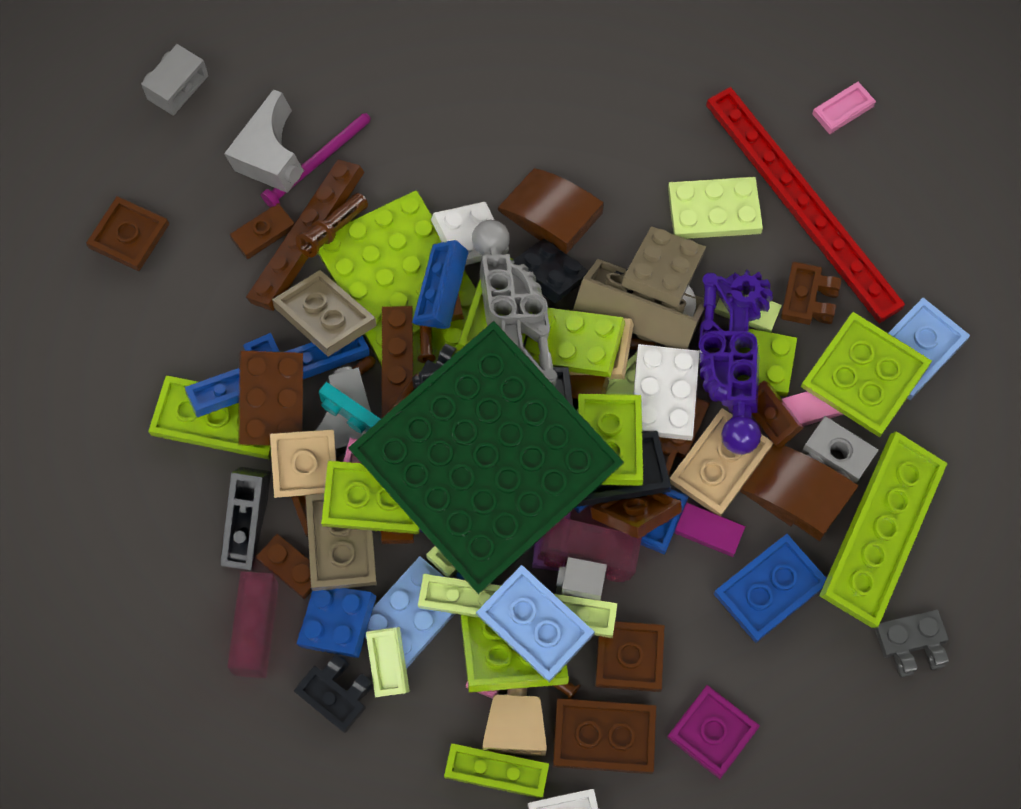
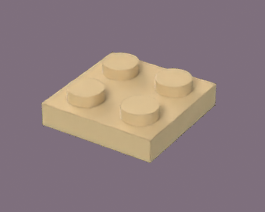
(301, 462)

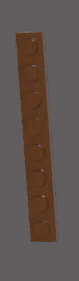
(396, 373)

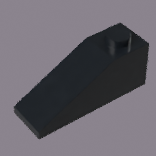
(244, 516)

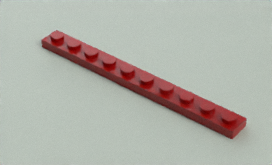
(805, 205)

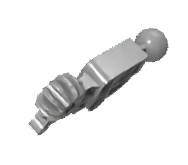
(518, 294)

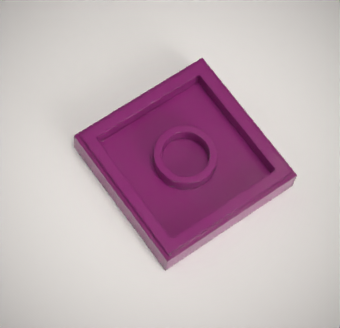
(713, 732)

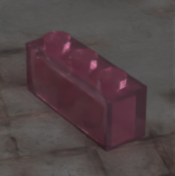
(591, 544)
(253, 625)

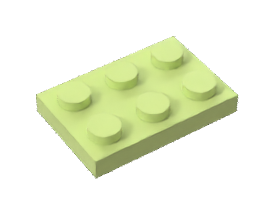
(715, 208)

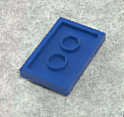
(771, 588)

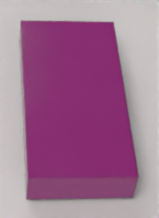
(709, 529)

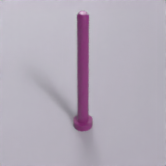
(272, 197)

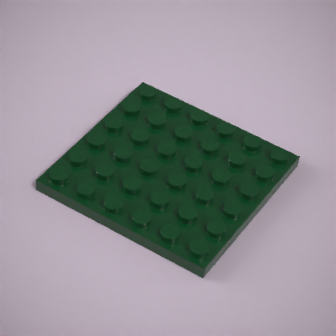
(486, 456)

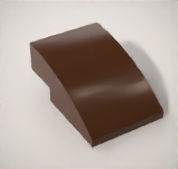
(552, 209)
(799, 490)

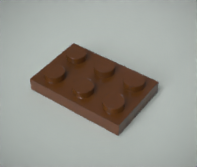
(269, 395)
(605, 736)

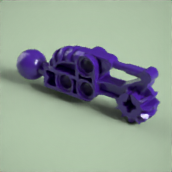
(723, 368)

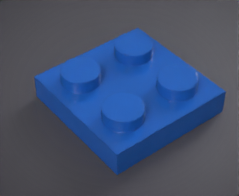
(337, 621)

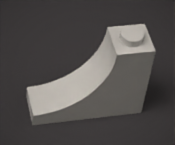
(259, 147)
(350, 383)

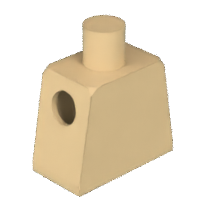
(515, 725)

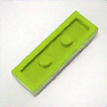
(496, 771)

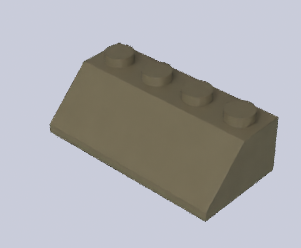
(652, 318)

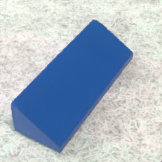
(441, 285)

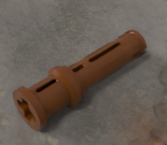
(324, 230)

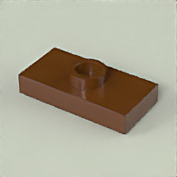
(262, 231)

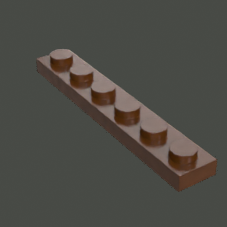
(288, 258)

